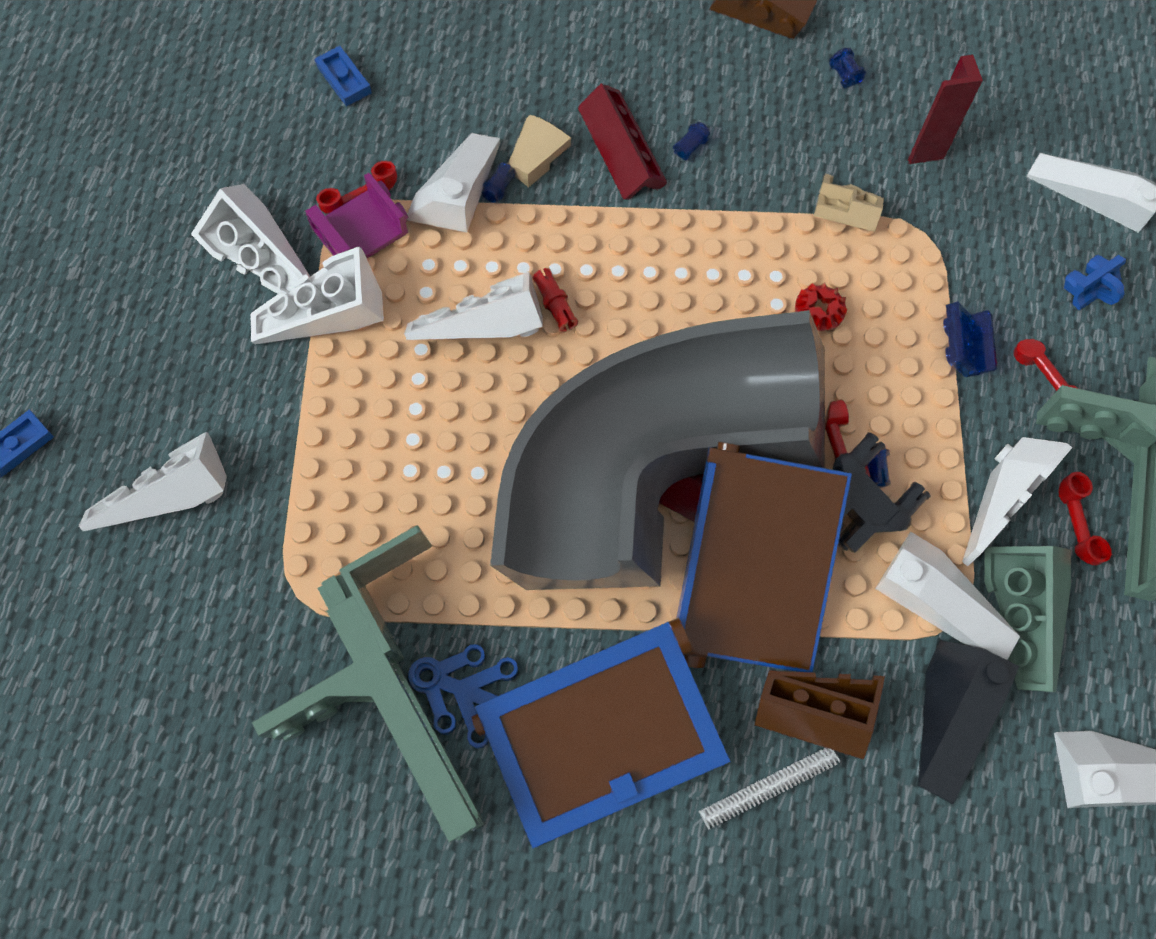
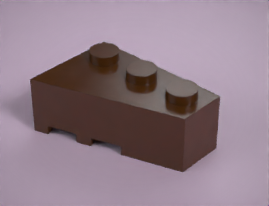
(777, 16)

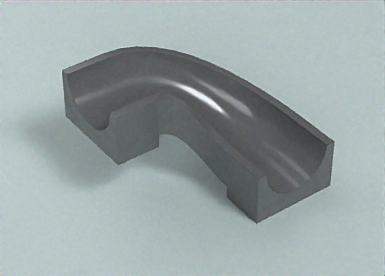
(614, 437)

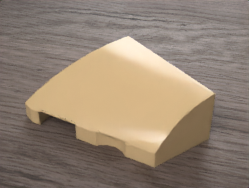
(536, 149)
(848, 205)

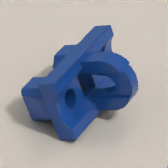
(1086, 287)

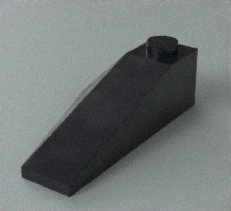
(960, 707)

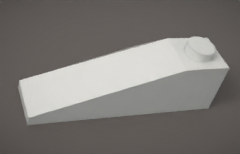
(1109, 191)

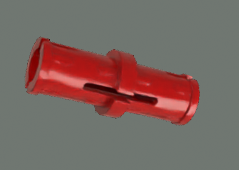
(555, 300)

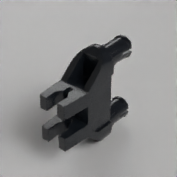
(867, 503)

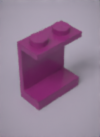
(364, 222)

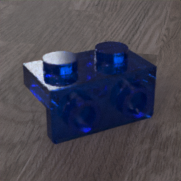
(970, 340)

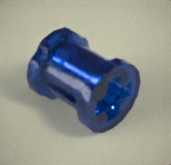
(847, 68)

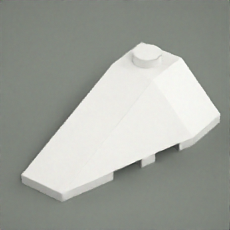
(456, 187)
(245, 232)
(330, 301)
(503, 312)
(182, 483)
(1010, 486)
(941, 594)
(1105, 770)

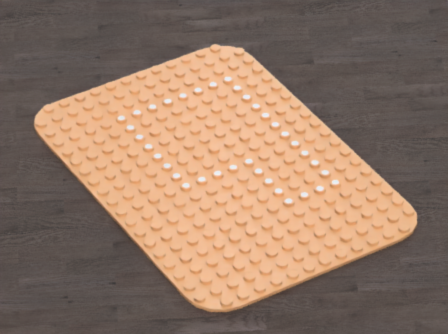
(424, 426)

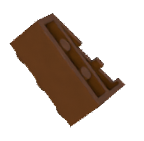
(821, 710)

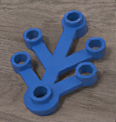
(465, 691)

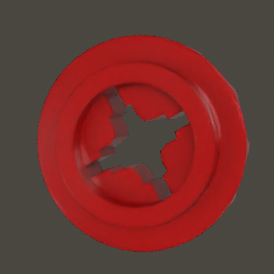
(834, 312)

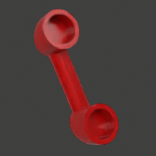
(331, 199)
(1032, 352)
(836, 417)
(1090, 549)

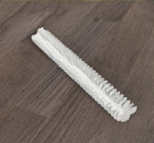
(768, 786)

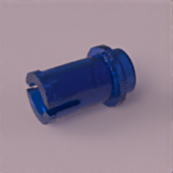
(696, 135)
(494, 187)
(879, 469)

